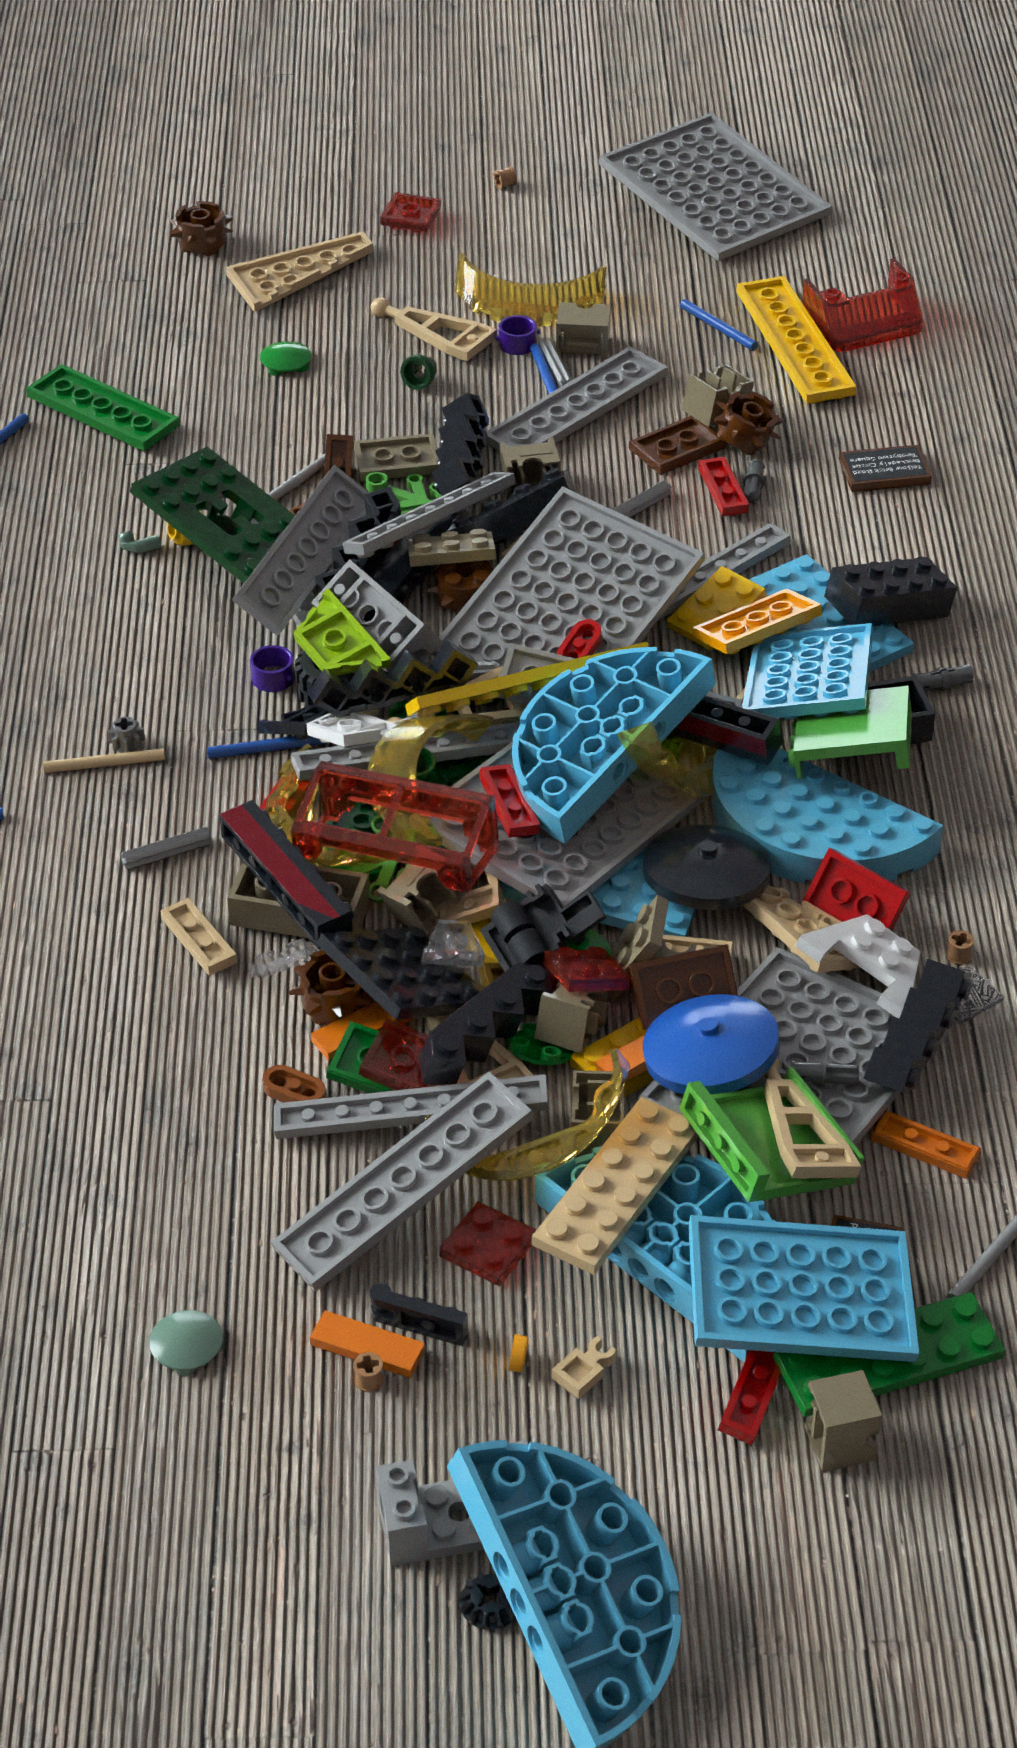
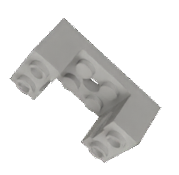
(393, 624)
(418, 1517)

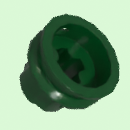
(412, 374)

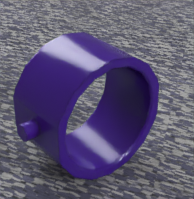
(517, 334)
(272, 680)

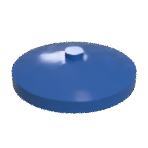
(713, 1041)

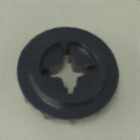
(489, 1615)

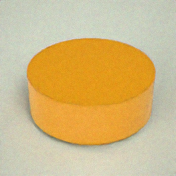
(518, 1353)

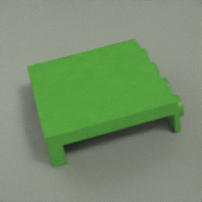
(877, 729)
(743, 1140)

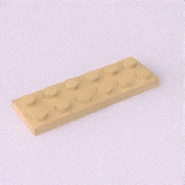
(615, 1186)

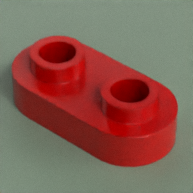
(575, 643)

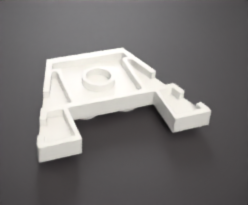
(352, 729)
(872, 949)

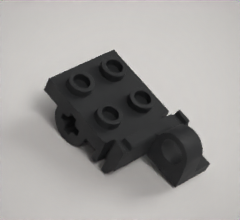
(539, 924)

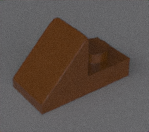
(340, 453)

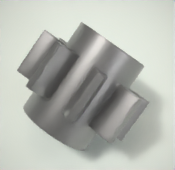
(125, 735)

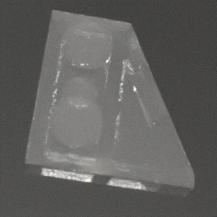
(453, 944)
(271, 963)

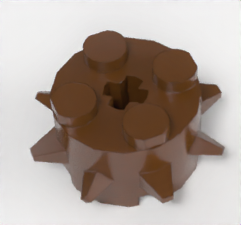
(201, 228)
(747, 422)
(459, 582)
(328, 990)

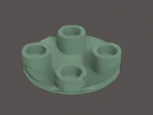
(186, 1341)

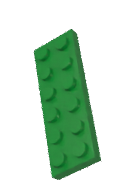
(103, 407)
(950, 1339)

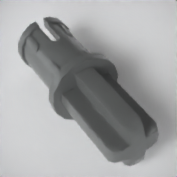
(754, 480)
(826, 1073)

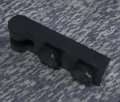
(418, 1315)

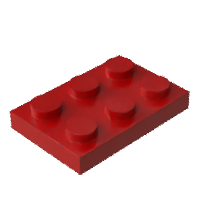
(853, 890)

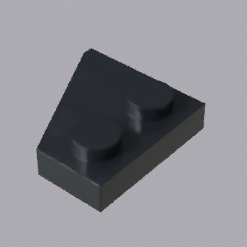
(292, 722)

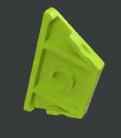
(337, 639)

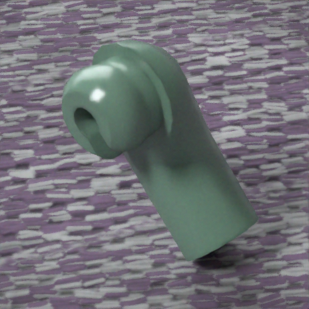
(139, 546)

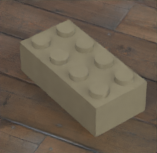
(255, 908)

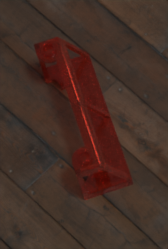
(344, 785)

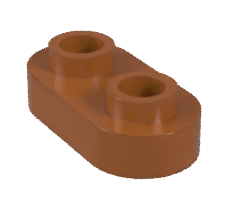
(294, 1083)

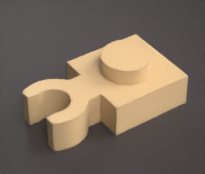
(581, 1370)

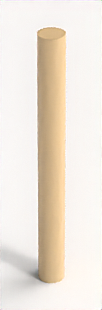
(103, 760)

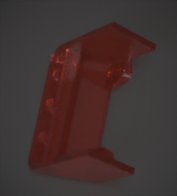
(868, 316)

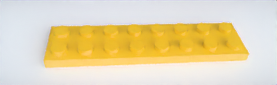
(796, 340)
(487, 690)

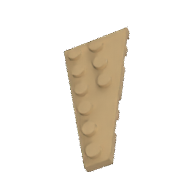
(281, 274)
(791, 920)

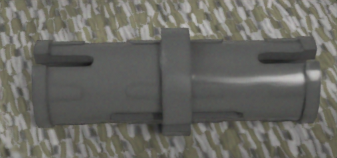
(945, 678)

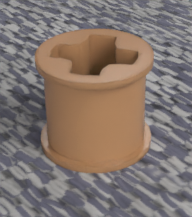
(505, 177)
(960, 947)
(368, 1381)

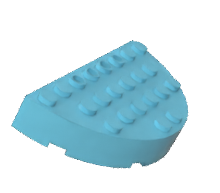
(568, 733)
(821, 811)
(658, 1241)
(580, 1577)

